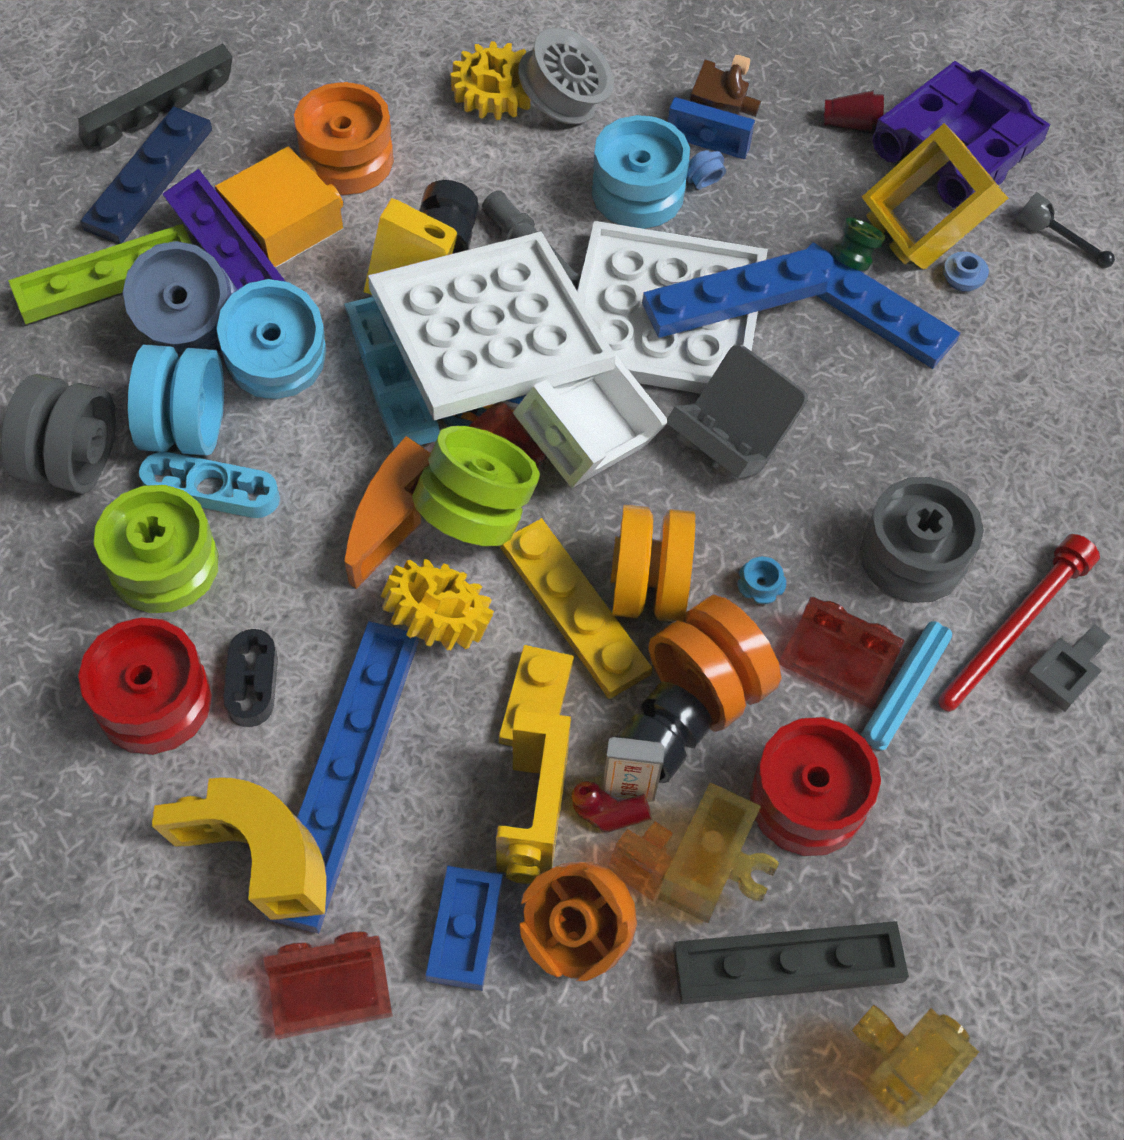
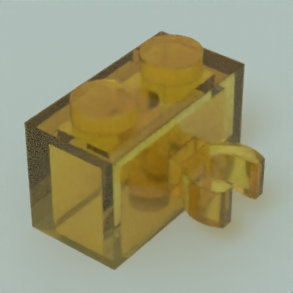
(713, 855)
(915, 1065)

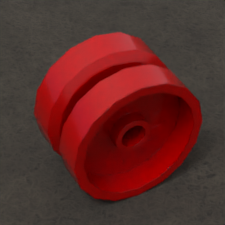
(145, 685)
(815, 786)

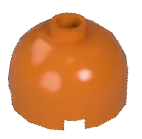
(578, 920)

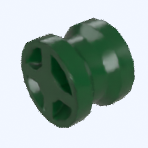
(857, 244)

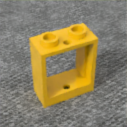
(910, 175)

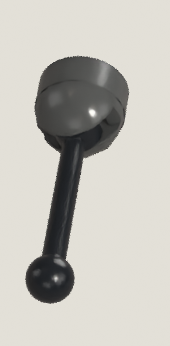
(1039, 215)

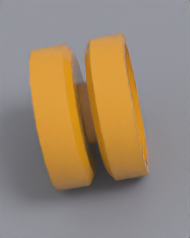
(653, 563)

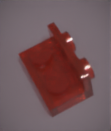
(842, 651)
(328, 984)

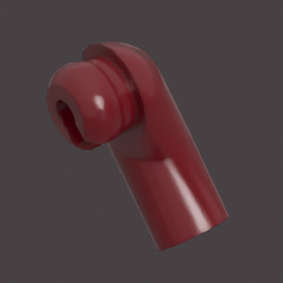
(605, 811)

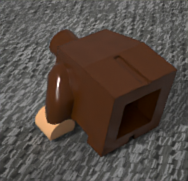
(725, 89)

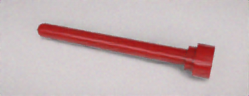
(1072, 559)

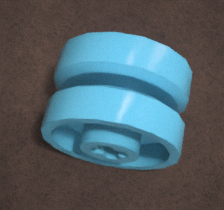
(640, 171)
(272, 339)
(176, 399)

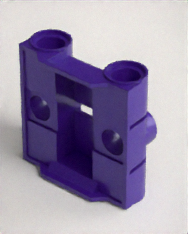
(979, 109)

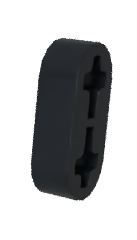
(240, 676)

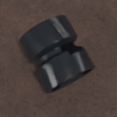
(454, 206)
(670, 718)

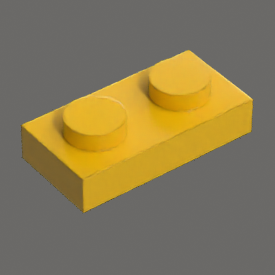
(537, 686)

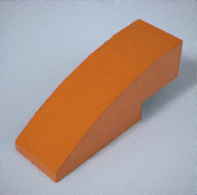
(386, 511)

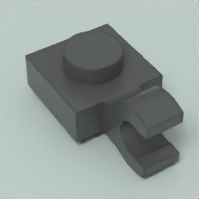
(1068, 670)

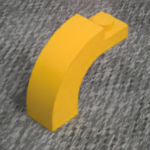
(286, 860)

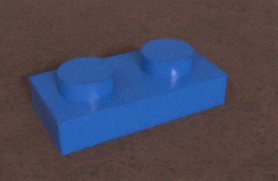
(712, 127)
(464, 928)

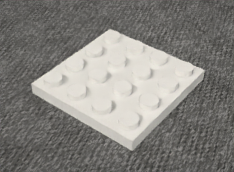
(634, 260)
(489, 324)

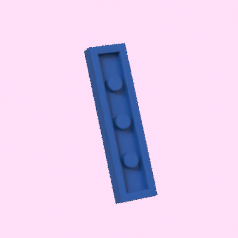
(734, 292)
(884, 311)

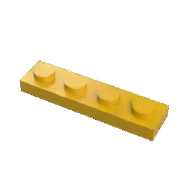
(576, 609)

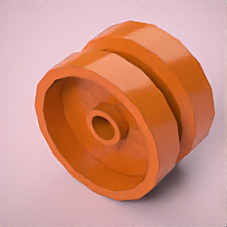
(345, 136)
(717, 659)

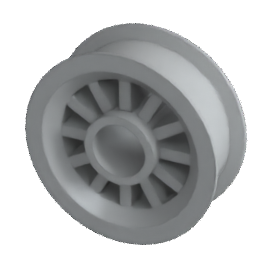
(565, 75)

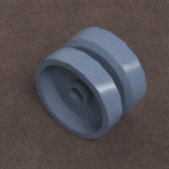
(160, 282)

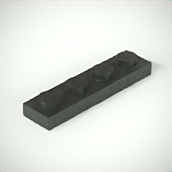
(145, 103)
(789, 962)

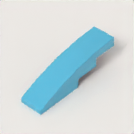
(389, 377)

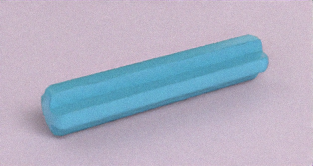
(906, 685)

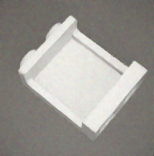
(590, 421)

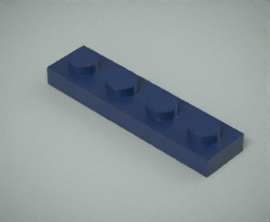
(146, 175)

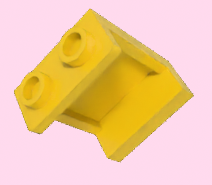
(540, 748)

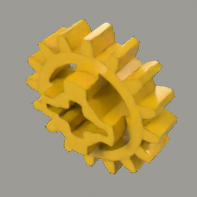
(489, 81)
(436, 604)

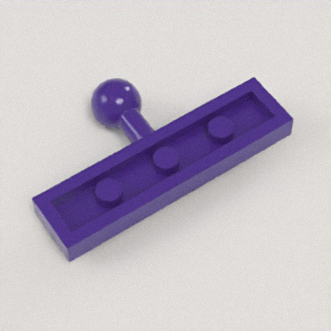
(219, 231)

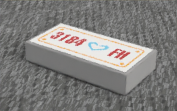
(632, 768)

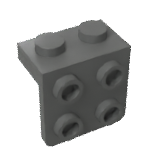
(740, 414)

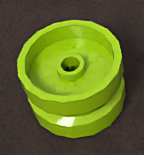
(475, 486)
(157, 548)

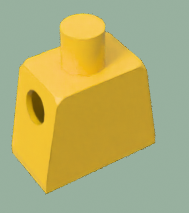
(407, 238)

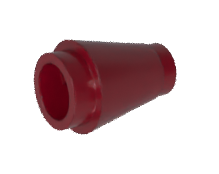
(855, 111)

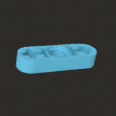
(201, 469)

